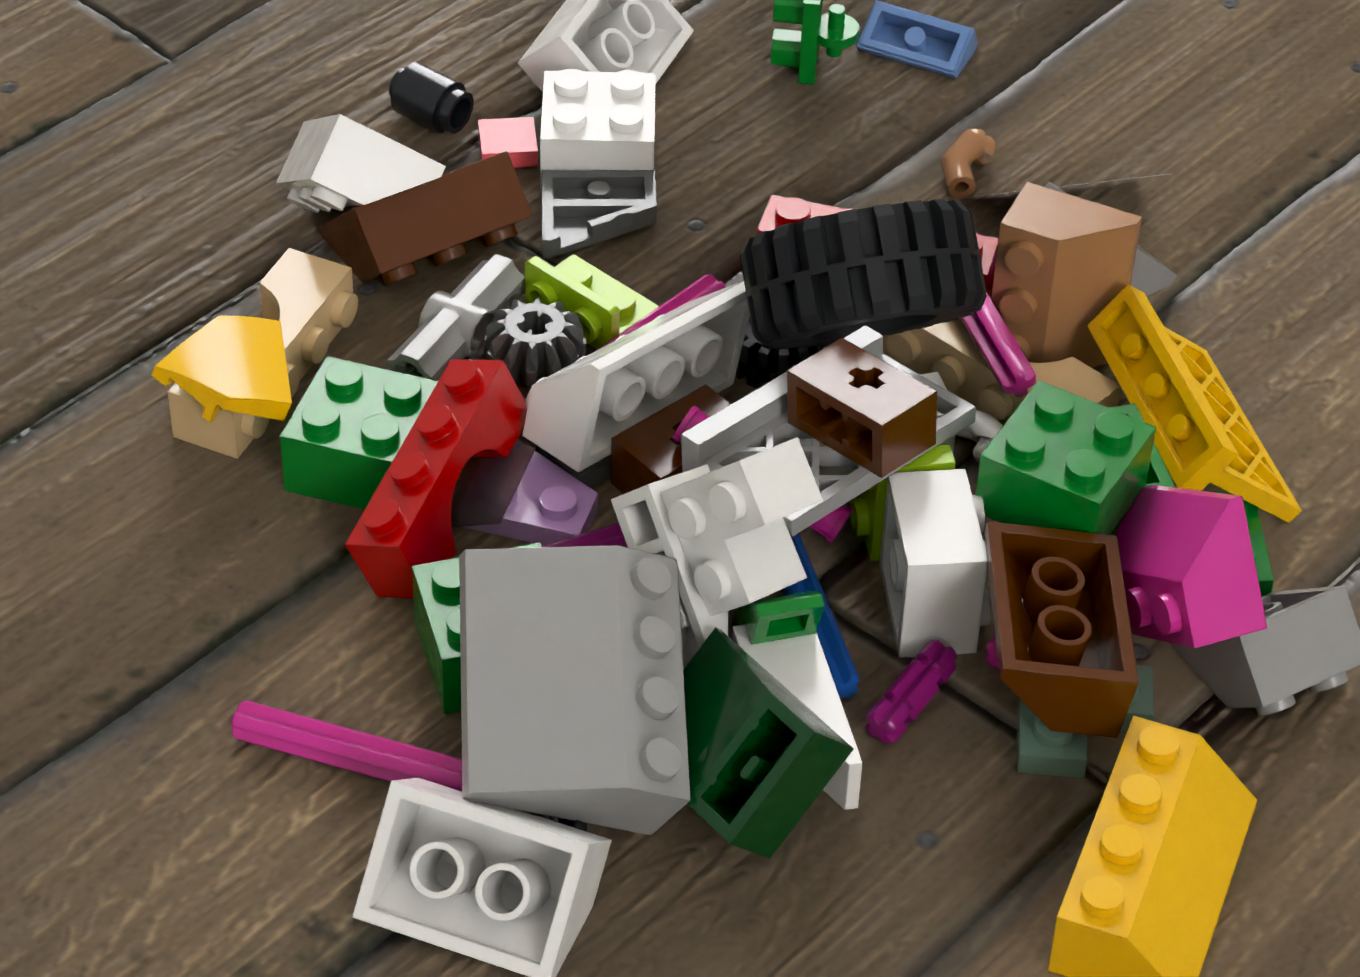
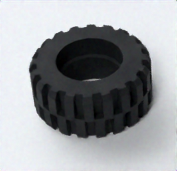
(862, 268)

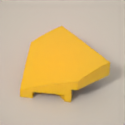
(232, 366)

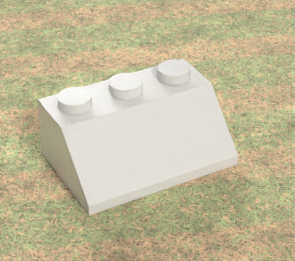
(608, 38)
(349, 165)
(480, 878)

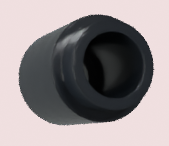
(430, 98)

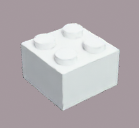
(597, 121)
(934, 561)

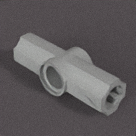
(456, 322)

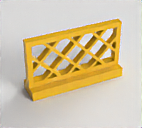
(1189, 403)

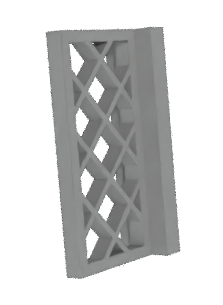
(762, 423)

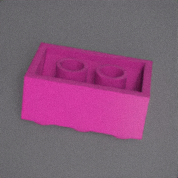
(1189, 567)

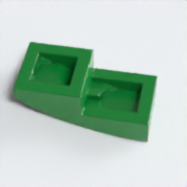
(781, 616)

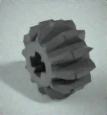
(534, 340)

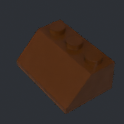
(430, 221)
(1062, 625)

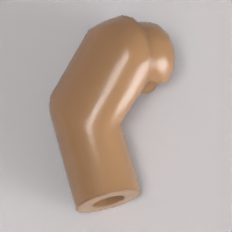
(957, 160)

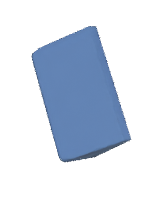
(917, 39)

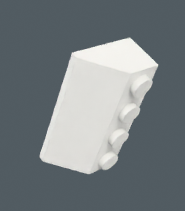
(636, 376)

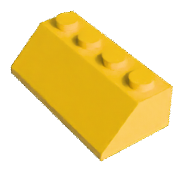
(1154, 860)

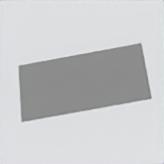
(1072, 185)

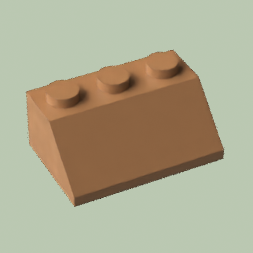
(1059, 269)

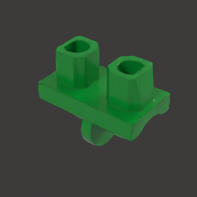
(802, 47)

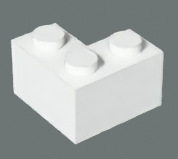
(736, 525)

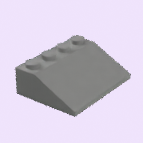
(573, 684)

